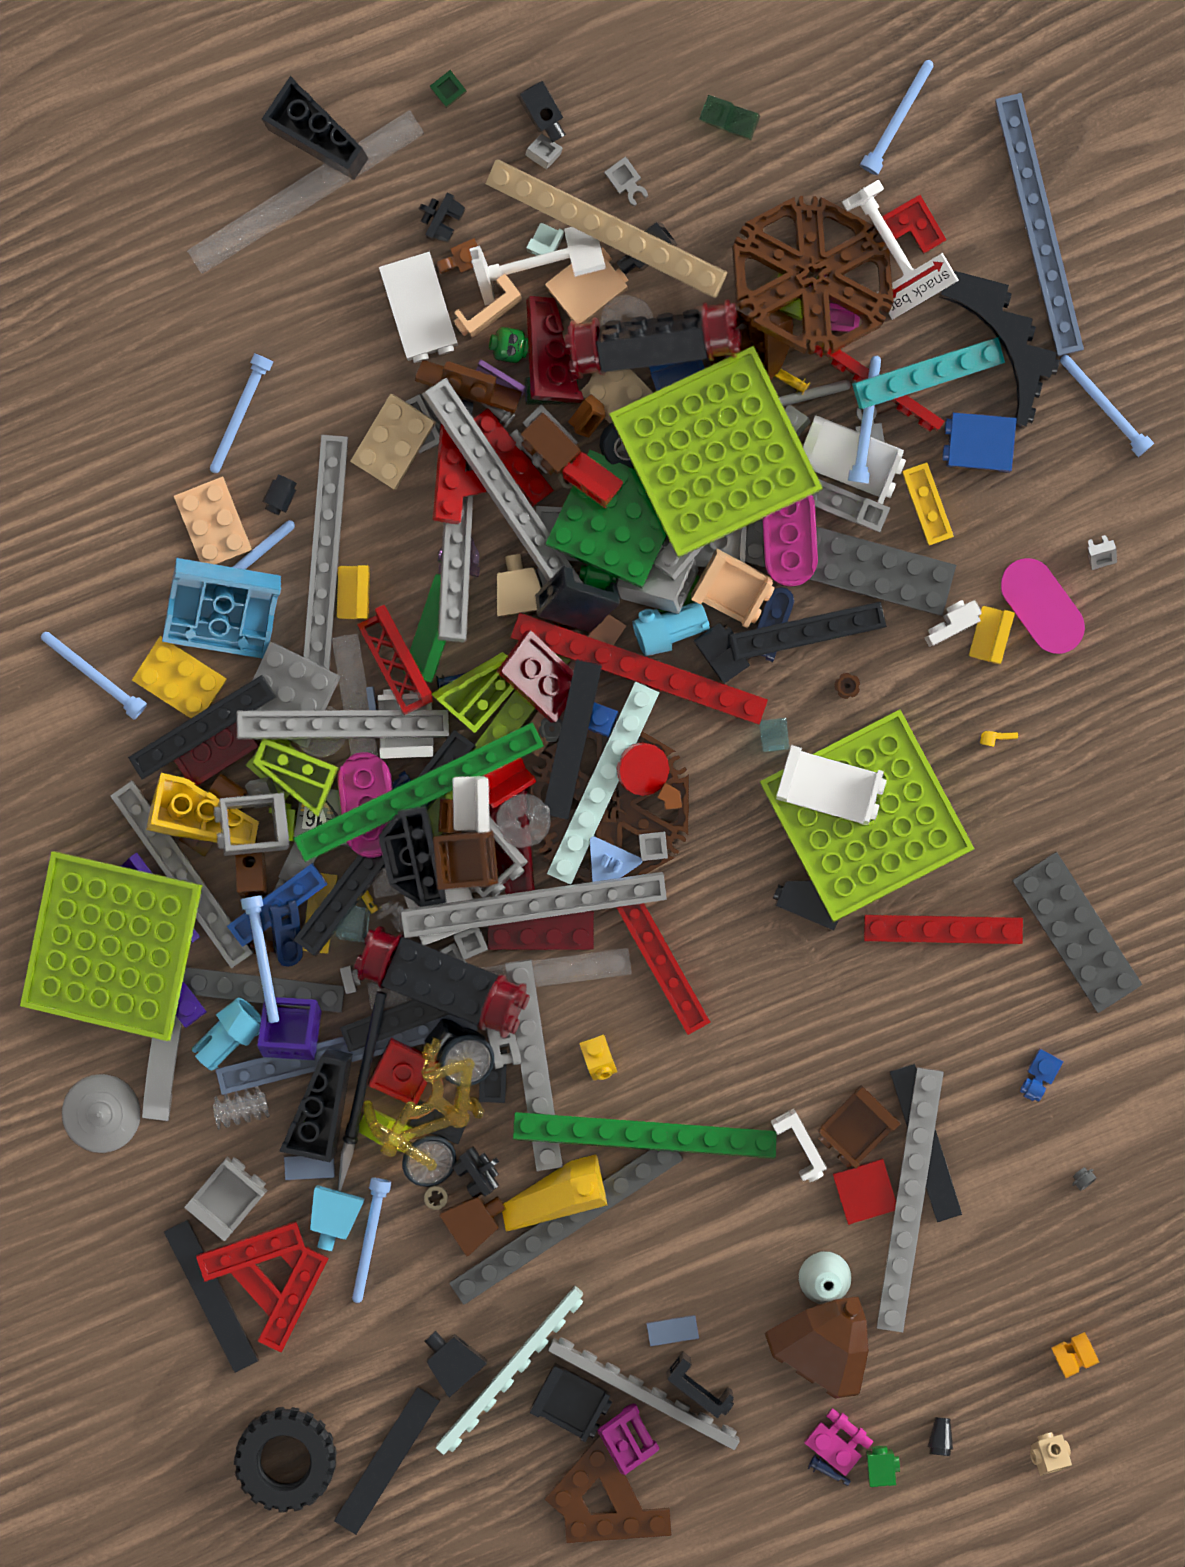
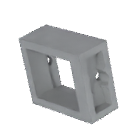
(277, 803)
(512, 872)

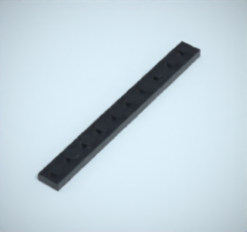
(365, 869)

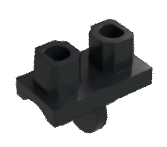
(437, 229)
(480, 1169)

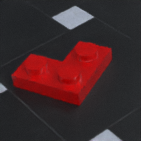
(917, 219)

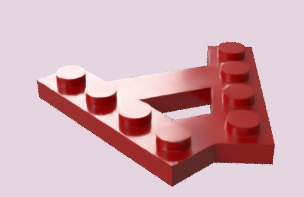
(455, 483)
(241, 1260)

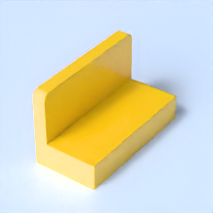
(353, 592)
(991, 635)

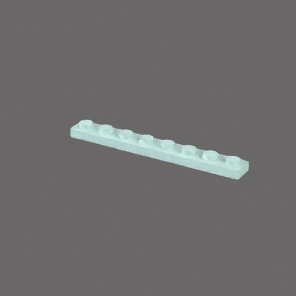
(602, 784)
(503, 1379)

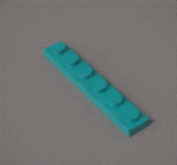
(928, 373)

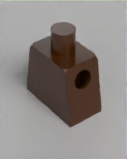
(251, 880)
(472, 1221)

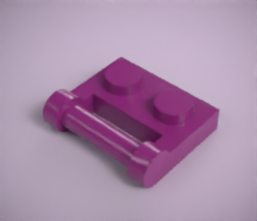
(621, 1442)

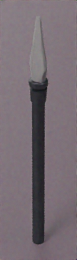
(352, 1128)

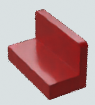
(592, 479)
(508, 782)

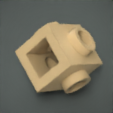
(1050, 1453)

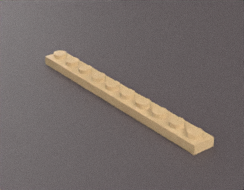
(606, 228)

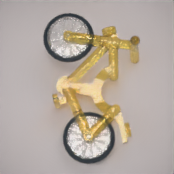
(431, 1158)

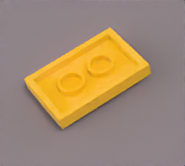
(179, 678)

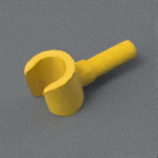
(989, 737)

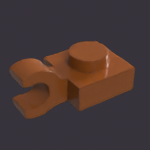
(460, 258)

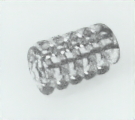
(240, 1107)

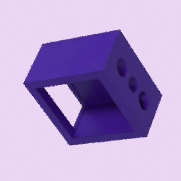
(295, 1032)

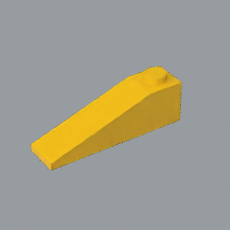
(188, 812)
(562, 1193)

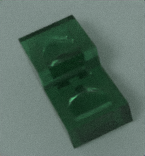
(729, 117)

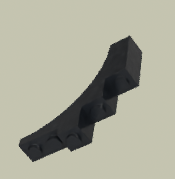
(1029, 363)

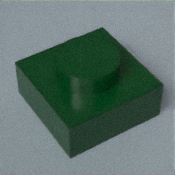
(448, 88)

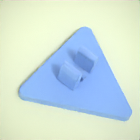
(610, 861)

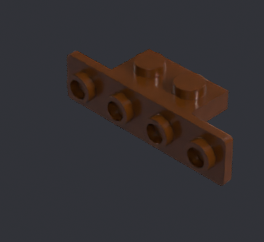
(470, 384)

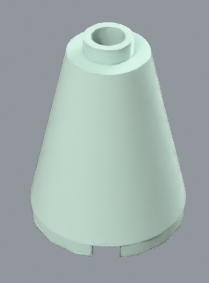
(823, 1268)

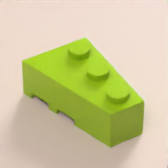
(476, 693)
(297, 773)

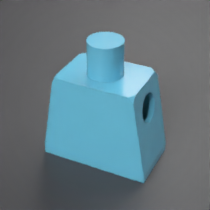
(333, 1215)

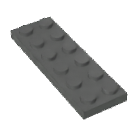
(1077, 932)

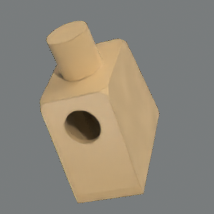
(516, 588)

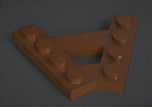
(626, 1522)

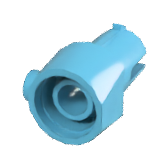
(658, 631)
(236, 1026)

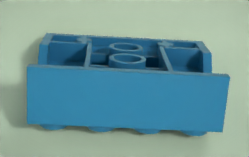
(221, 608)

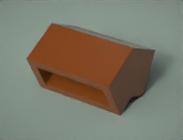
(588, 416)
(670, 796)
(446, 816)

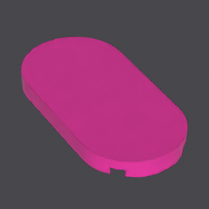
(791, 543)
(1042, 606)
(360, 781)

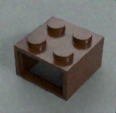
(549, 444)
(465, 860)

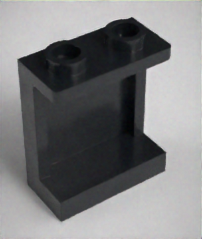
(575, 602)
(677, 1376)
(571, 1402)

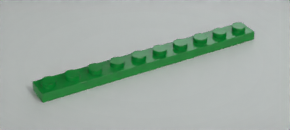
(417, 792)
(644, 1135)

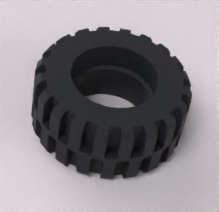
(274, 1493)

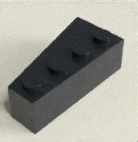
(312, 129)
(320, 1113)

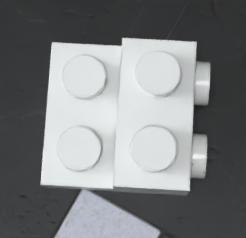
(958, 618)

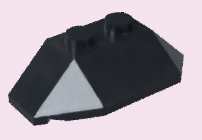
(410, 856)

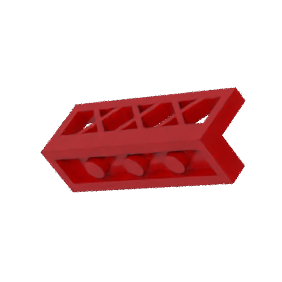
(404, 656)

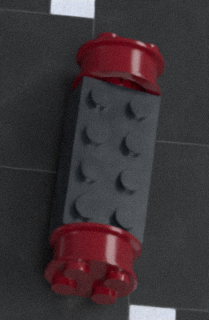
(653, 340)
(442, 981)

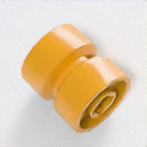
(1075, 1355)

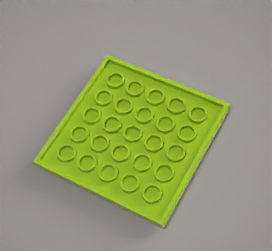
(715, 451)
(906, 841)
(111, 945)

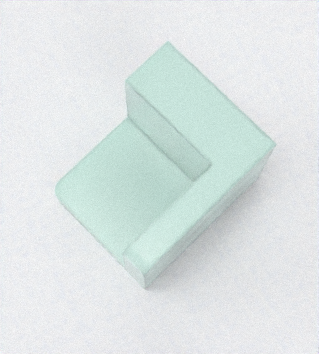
(545, 240)

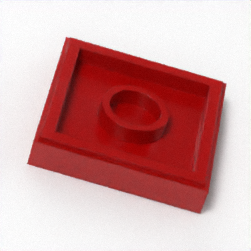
(400, 1072)
(865, 1191)

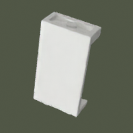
(418, 307)
(834, 452)
(830, 786)

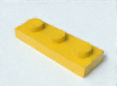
(927, 504)

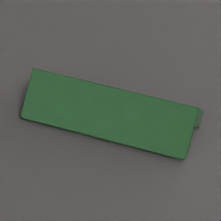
(426, 647)

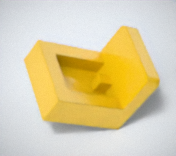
(598, 1058)

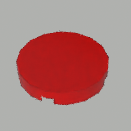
(643, 769)

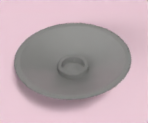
(101, 1113)

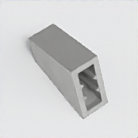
(660, 589)

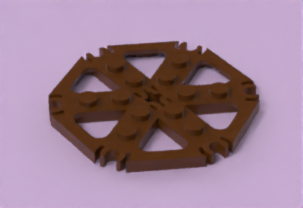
(811, 256)
(630, 814)

